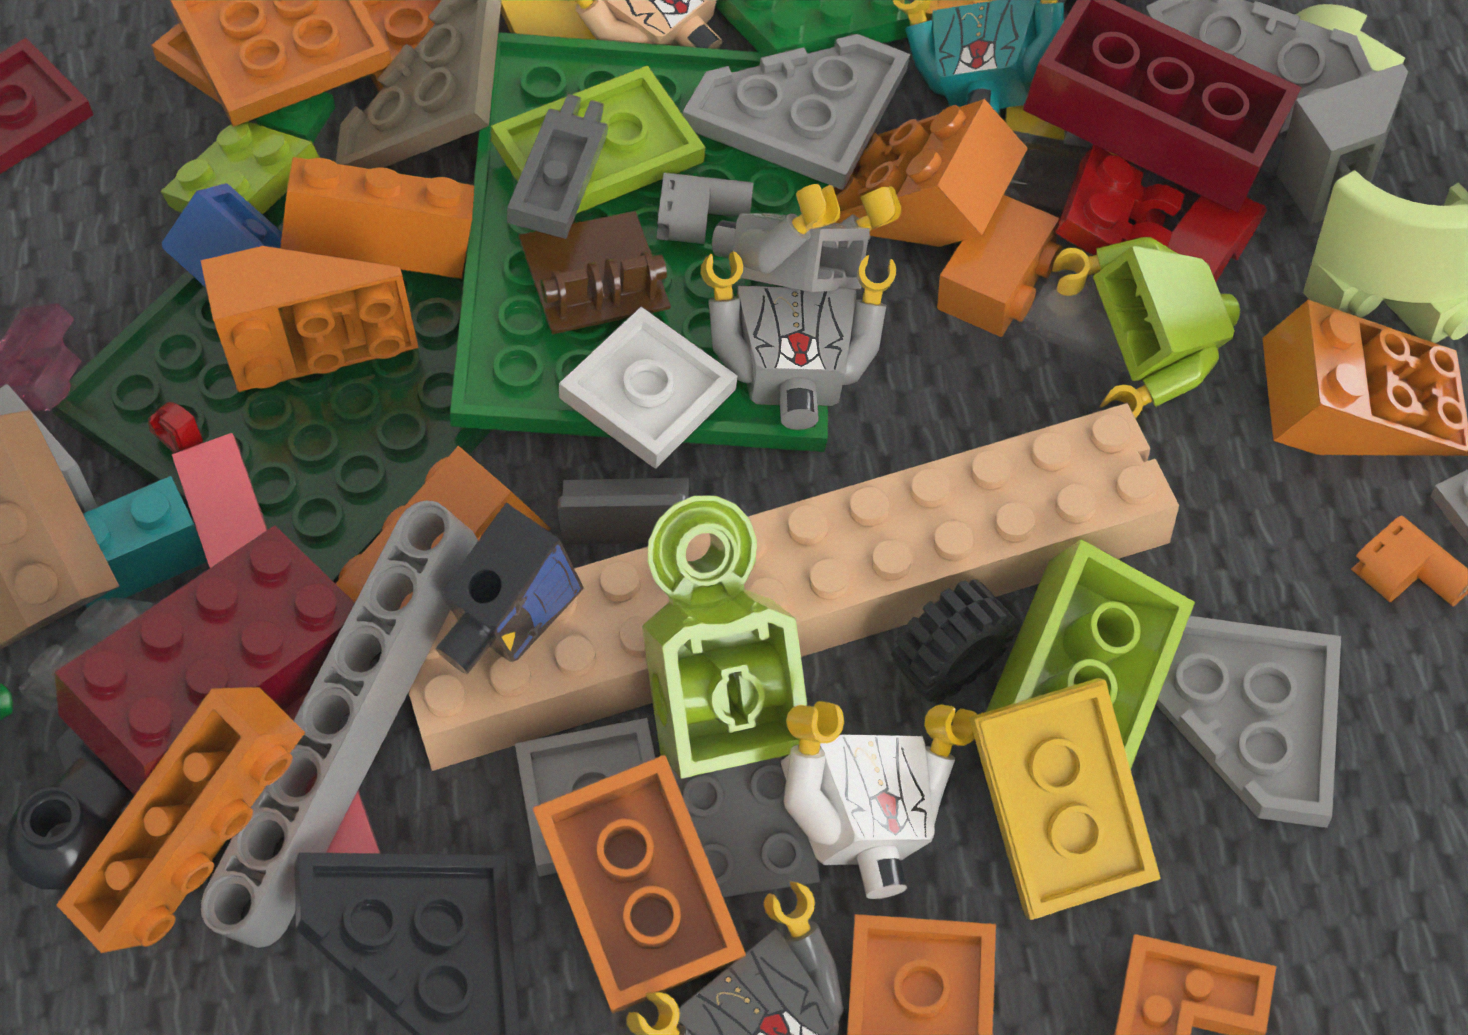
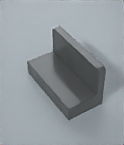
(616, 508)

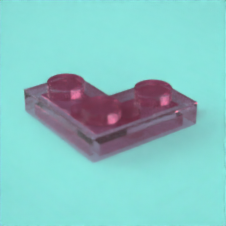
(35, 356)

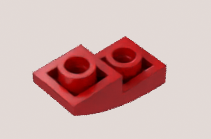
(1216, 232)

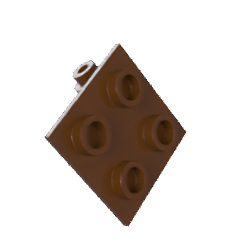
(595, 273)

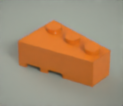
(460, 487)

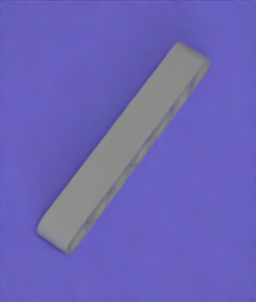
(343, 756)

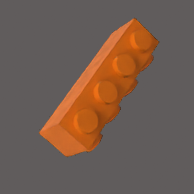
(181, 819)

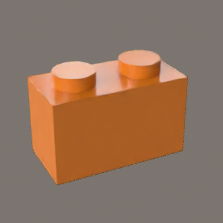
(995, 273)

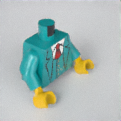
(982, 47)

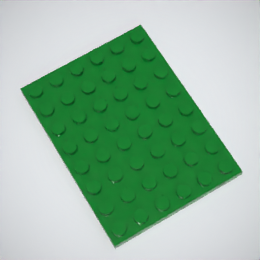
(505, 350)

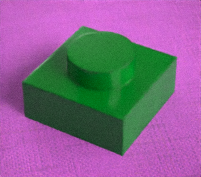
(302, 118)

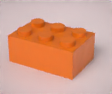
(639, 883)

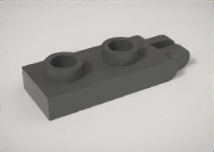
(558, 168)

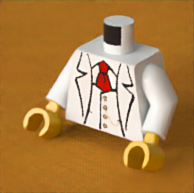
(869, 794)

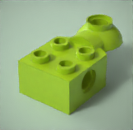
(716, 653)

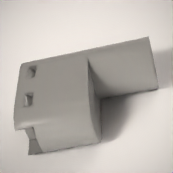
(690, 199)

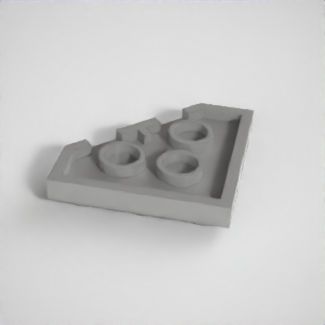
(1269, 40)
(802, 107)
(1260, 713)

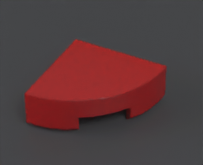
(175, 427)

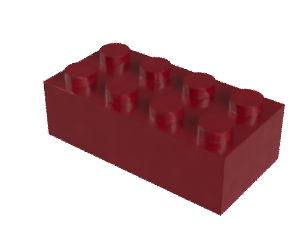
(1161, 99)
(243, 623)

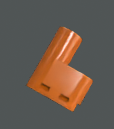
(1407, 554)

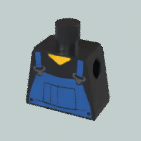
(507, 591)

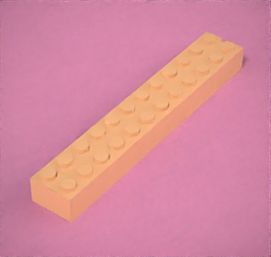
(833, 562)

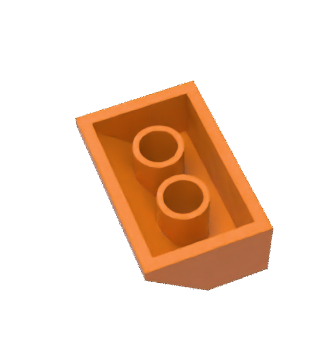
(377, 216)

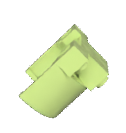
(1394, 253)

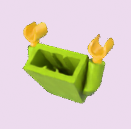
(1161, 313)

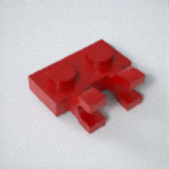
(1106, 196)

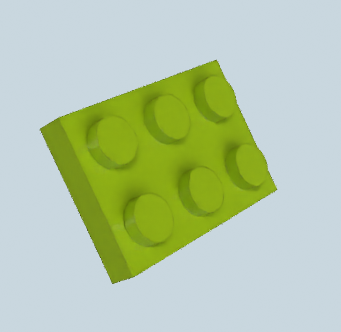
(641, 143)

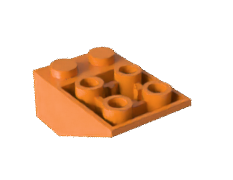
(943, 172)
(304, 313)
(1361, 388)

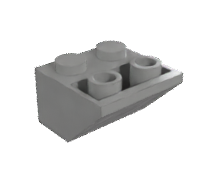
(1336, 134)

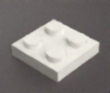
(647, 387)

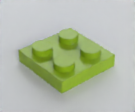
(247, 158)

